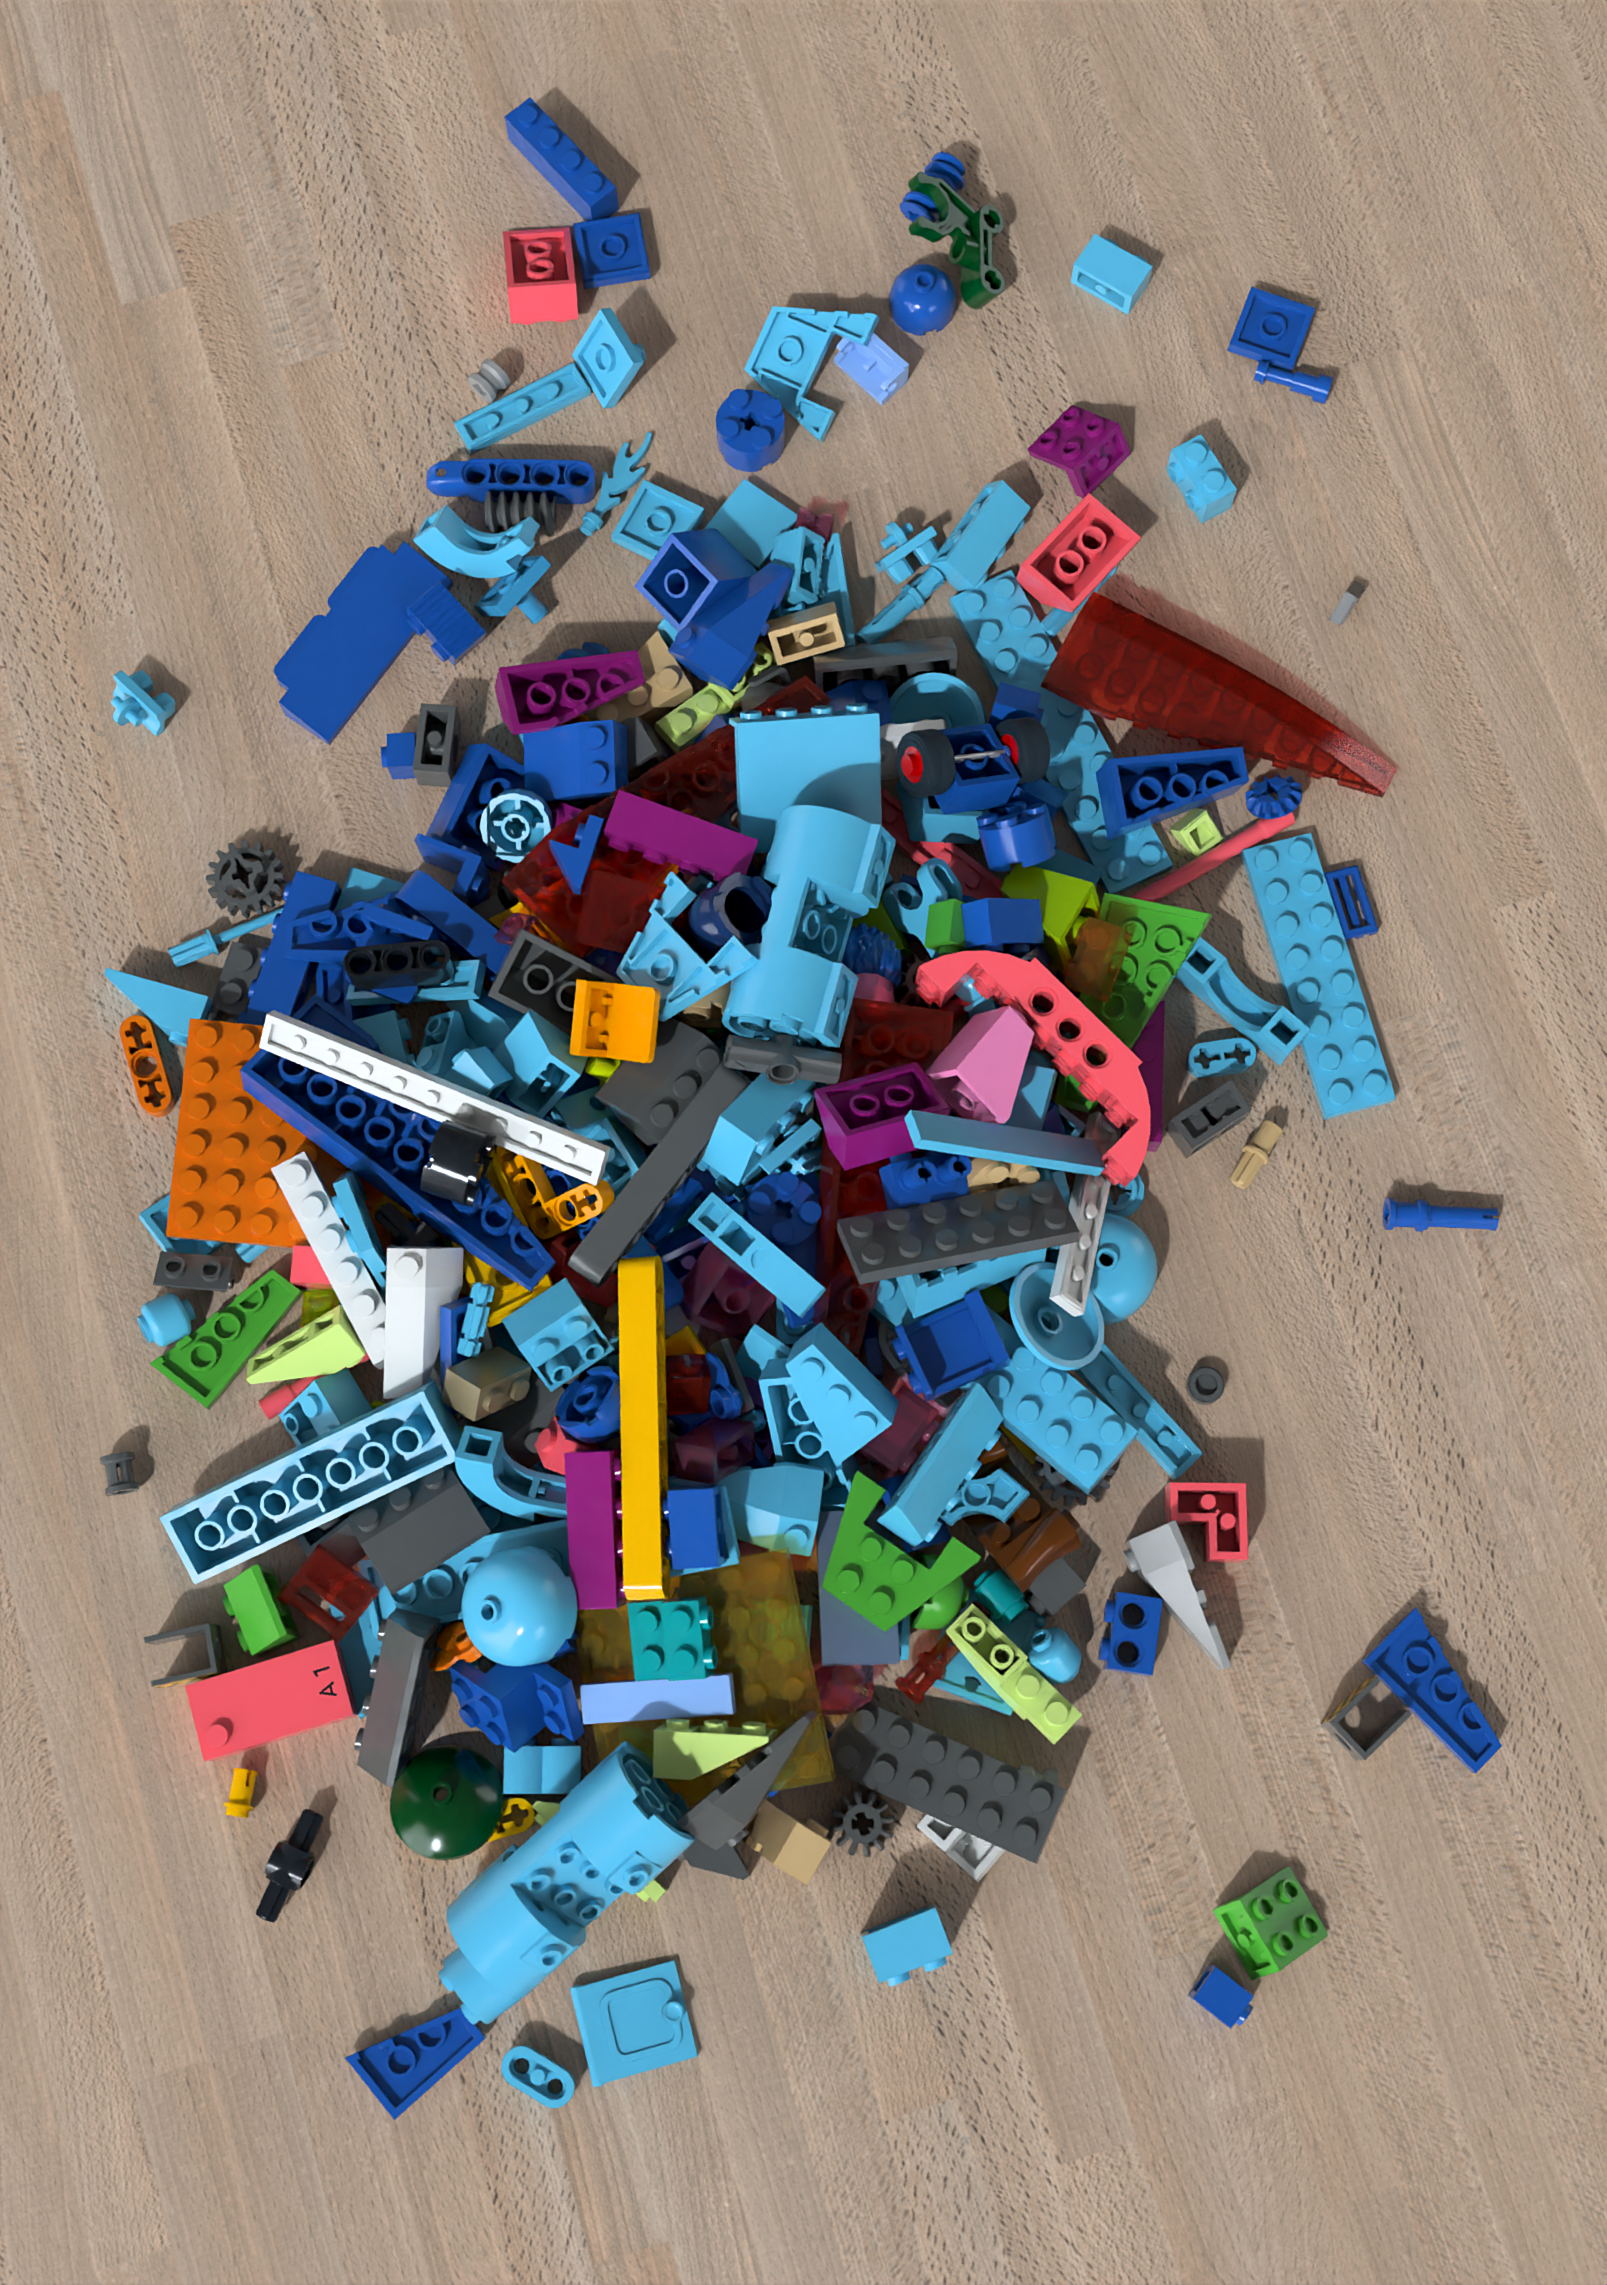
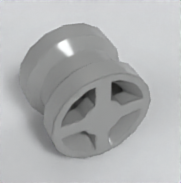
(488, 380)

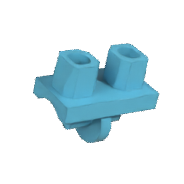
(921, 545)
(137, 706)

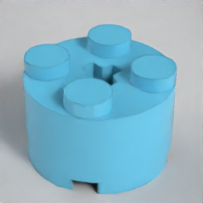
(479, 1997)

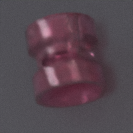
(820, 525)

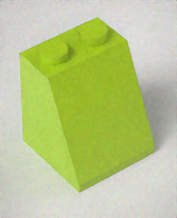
(1063, 903)

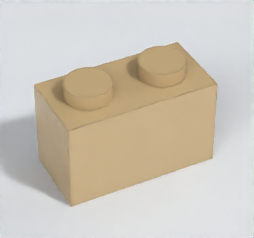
(806, 633)

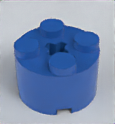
(750, 430)
(1017, 836)

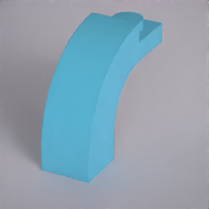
(472, 551)
(503, 1482)

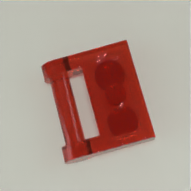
(334, 1583)

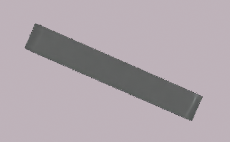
(656, 1179)

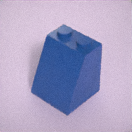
(692, 574)

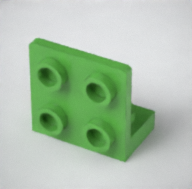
(1271, 1924)

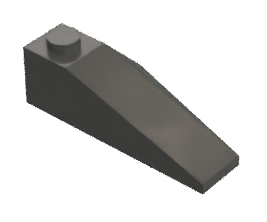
(736, 1801)

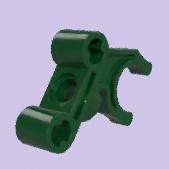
(971, 237)

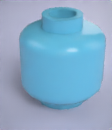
(166, 1319)
(1054, 1655)

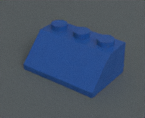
(479, 779)

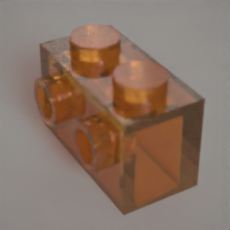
(1096, 959)

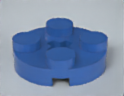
(787, 1190)

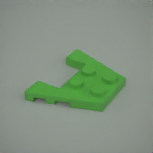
(876, 1574)

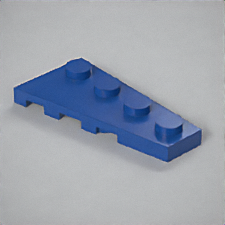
(1422, 1679)

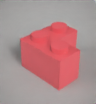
(1221, 1512)

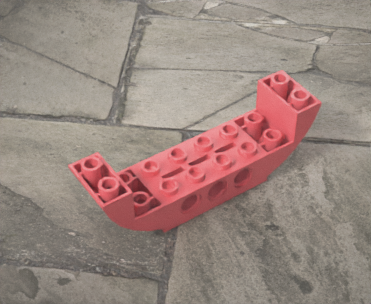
(1021, 985)

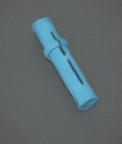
(909, 599)

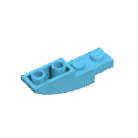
(756, 1255)

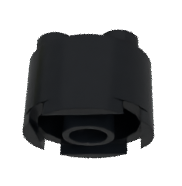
(457, 1162)

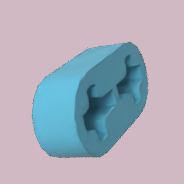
(1220, 1049)

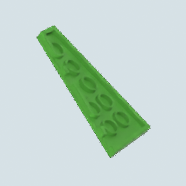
(1155, 954)

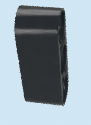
(385, 955)

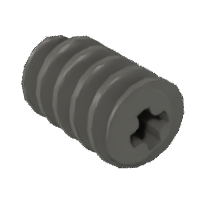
(512, 512)

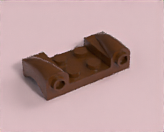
(1032, 1535)

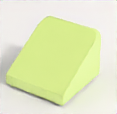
(1196, 832)

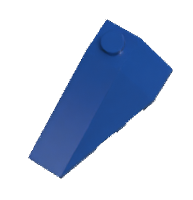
(329, 934)

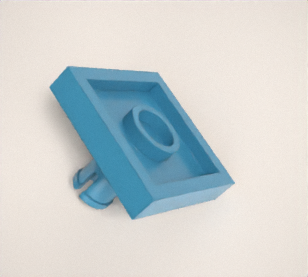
(515, 590)

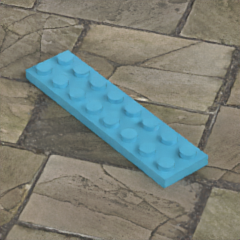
(1318, 975)

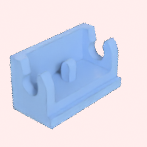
(873, 367)

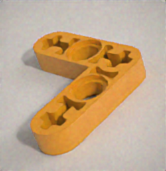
(552, 1207)

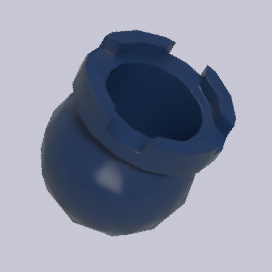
(732, 907)

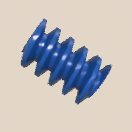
(944, 167)

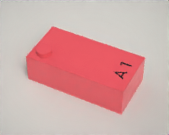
(271, 1701)

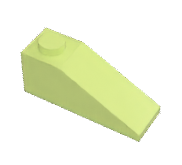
(313, 1350)

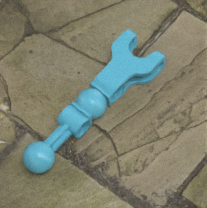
(911, 915)

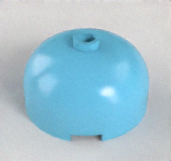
(1132, 1269)
(519, 1606)

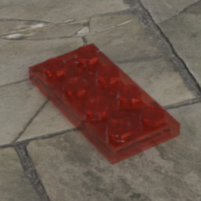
(619, 908)

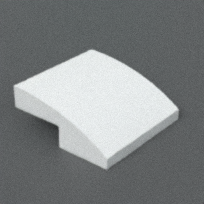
(965, 1849)

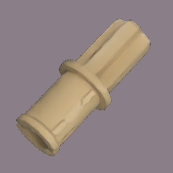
(1255, 1154)

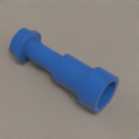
(1299, 382)

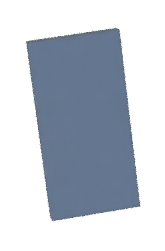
(844, 1633)

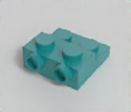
(672, 1639)

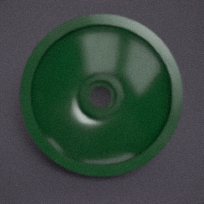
(460, 1821)

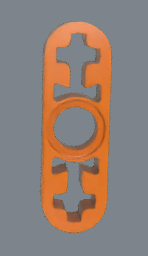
(145, 1092)

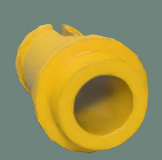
(241, 1793)

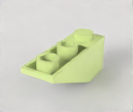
(693, 1750)

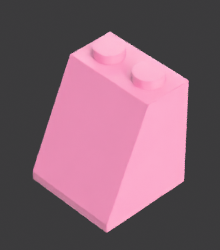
(984, 1065)

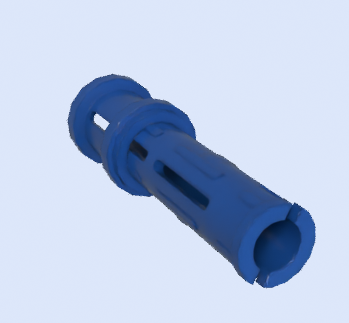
(1422, 1215)

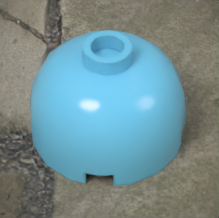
(515, 823)

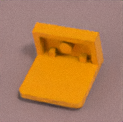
(615, 1021)

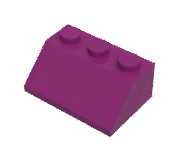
(868, 1113)

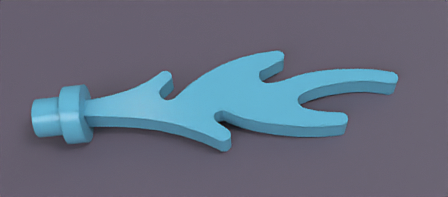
(622, 481)

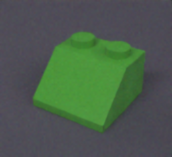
(262, 1618)

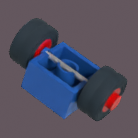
(973, 764)

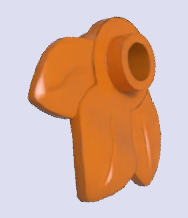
(454, 1646)

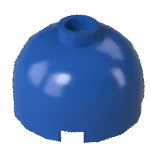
(922, 299)
(592, 1407)

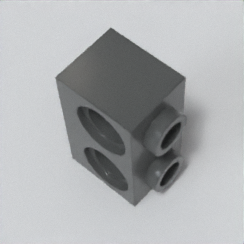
(1208, 1119)

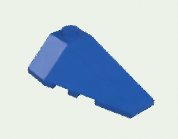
(722, 638)

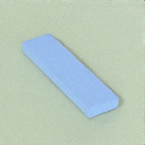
(657, 1699)

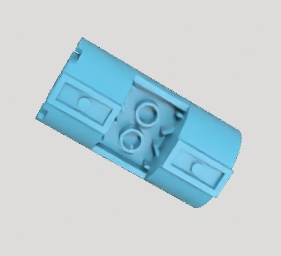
(822, 877)
(539, 1897)

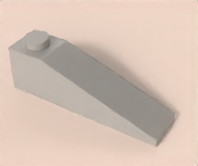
(1164, 1568)

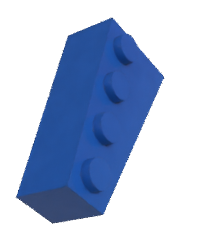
(1160, 786)

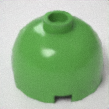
(944, 1605)

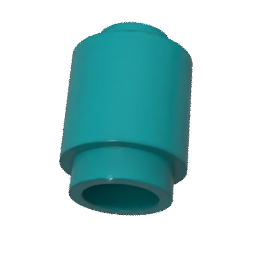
(1000, 1596)

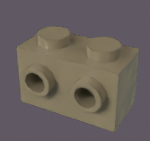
(486, 1383)

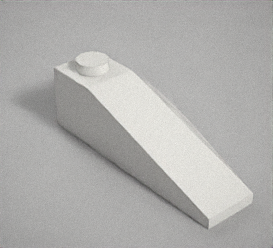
(415, 1289)

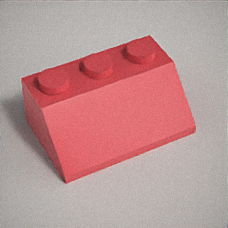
(1076, 556)

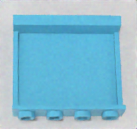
(806, 760)

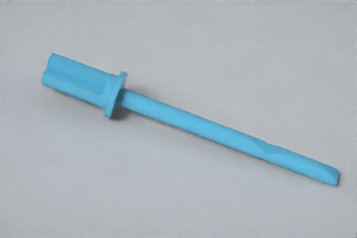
(206, 943)

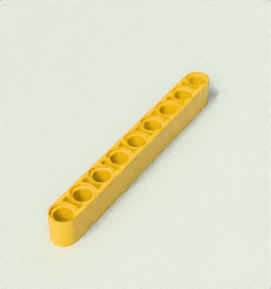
(643, 1427)

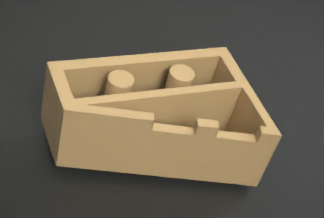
(663, 689)
(788, 1842)

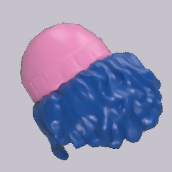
(874, 961)

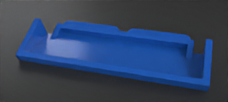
(355, 644)

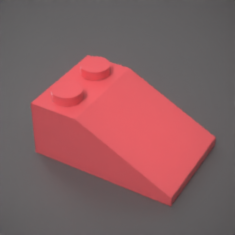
(540, 275)

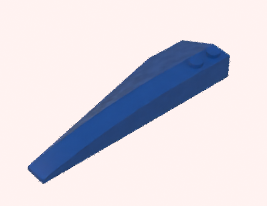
(389, 1149)

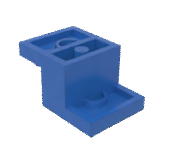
(516, 1702)

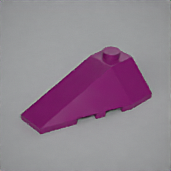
(556, 691)

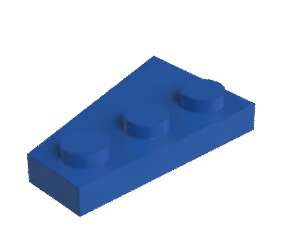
(415, 2060)

